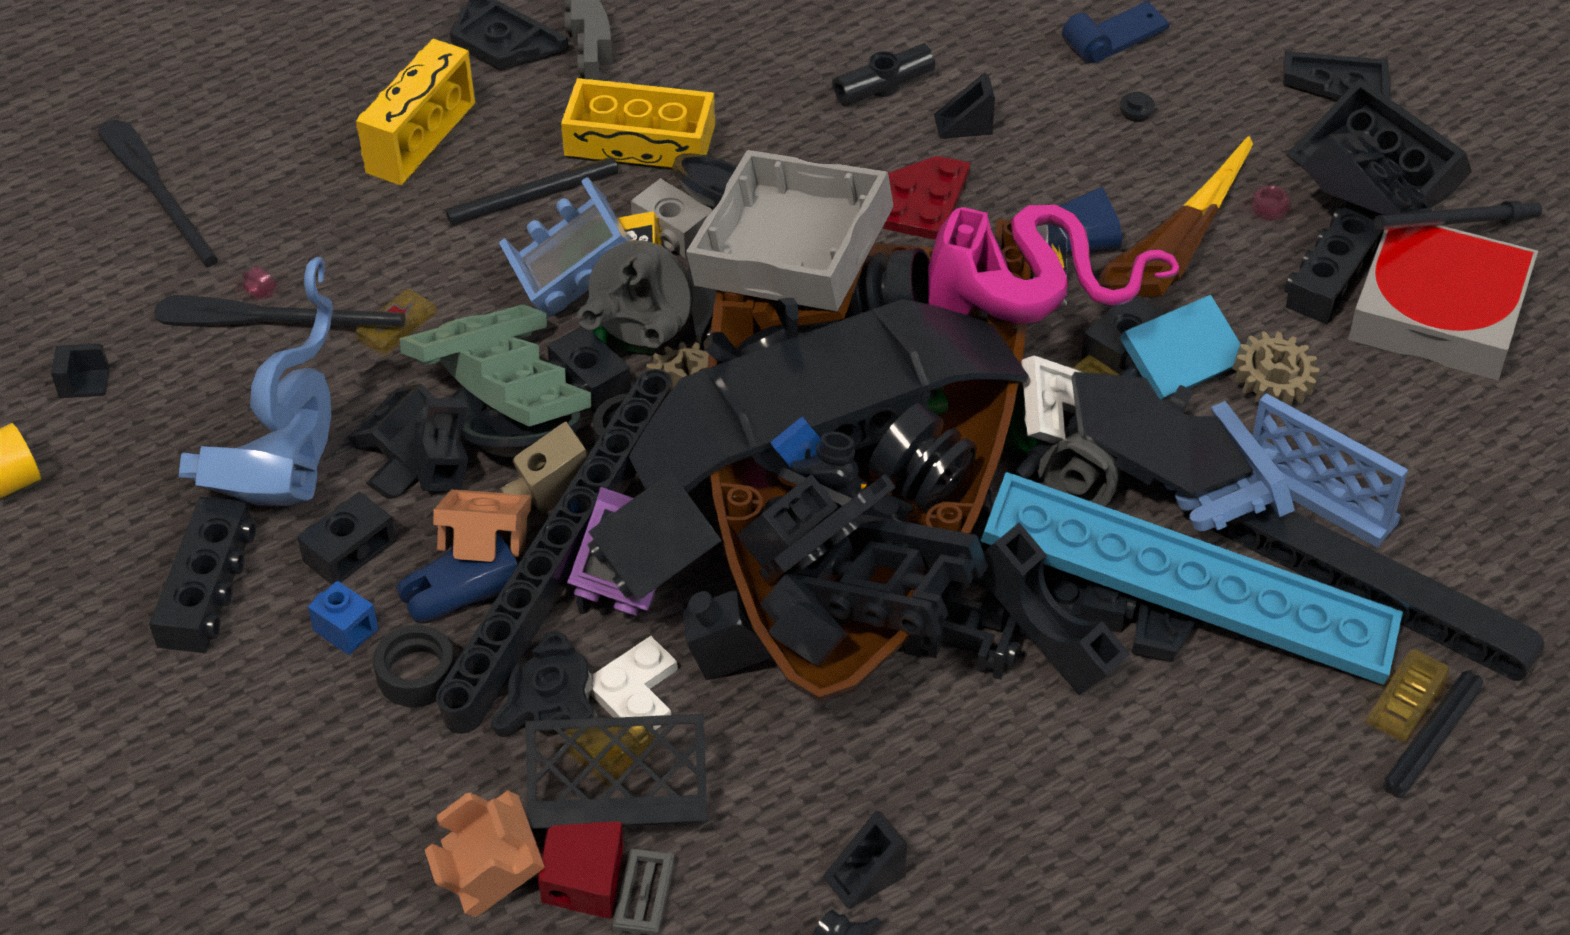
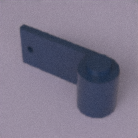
(1098, 41)

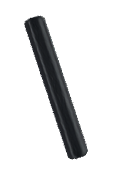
(1432, 734)

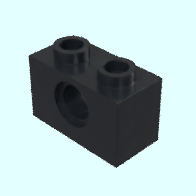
(1103, 336)
(590, 365)
(346, 538)

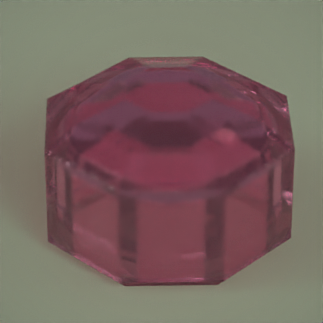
(1270, 202)

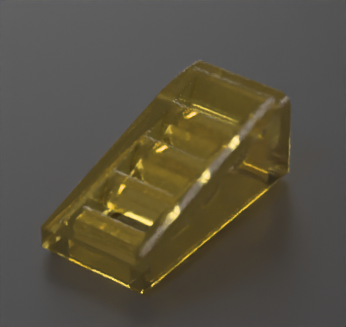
(1423, 674)

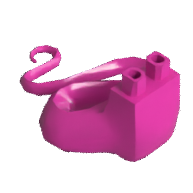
(972, 271)

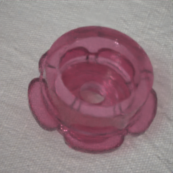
(258, 282)

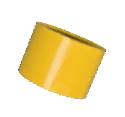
(16, 462)

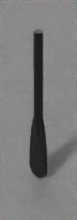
(135, 157)
(209, 311)

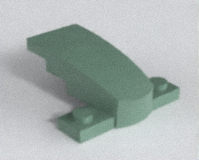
(498, 366)

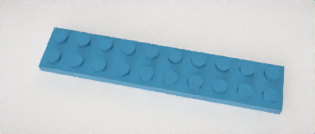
(1200, 579)

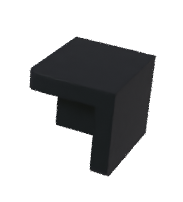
(80, 370)

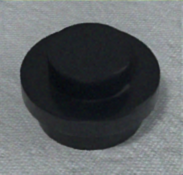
(1137, 106)

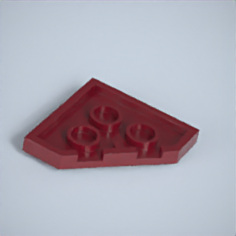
(925, 195)

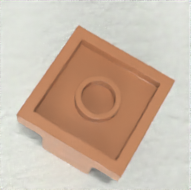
(473, 521)
(485, 852)

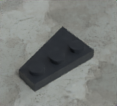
(1333, 73)
(1161, 631)

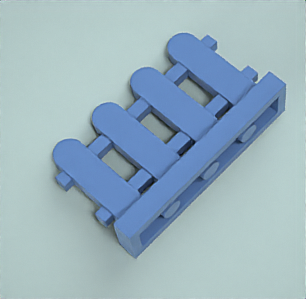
(1252, 493)

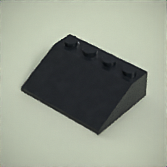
(1421, 152)

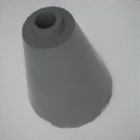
(1080, 470)

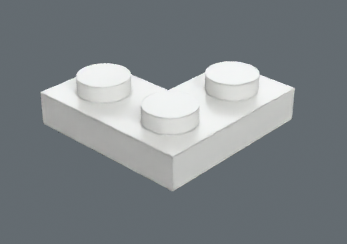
(1046, 396)
(626, 682)

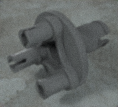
(638, 294)

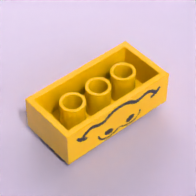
(416, 111)
(636, 122)

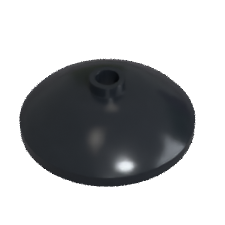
(703, 177)
(507, 437)

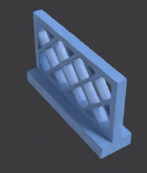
(1316, 485)

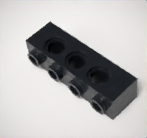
(1334, 264)
(203, 575)

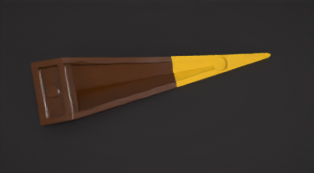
(1178, 234)

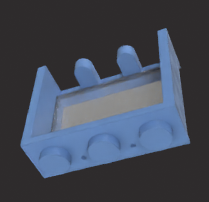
(561, 259)

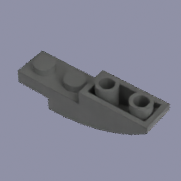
(591, 33)

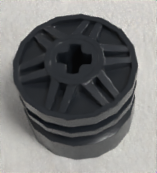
(891, 279)
(918, 454)

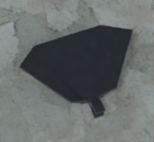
(1154, 437)

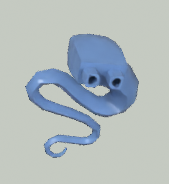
(297, 408)

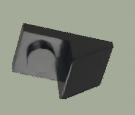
(801, 620)

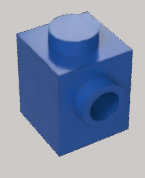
(342, 617)

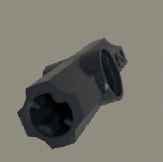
(883, 74)

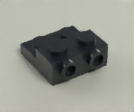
(1090, 599)

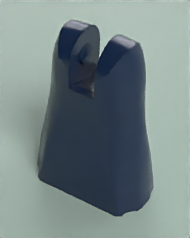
(1098, 219)
(455, 583)

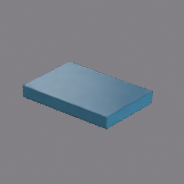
(1182, 347)

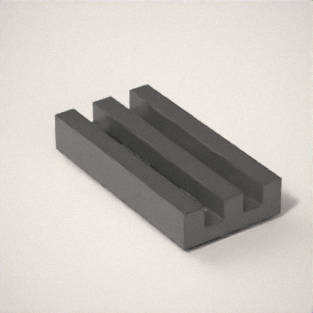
(638, 925)

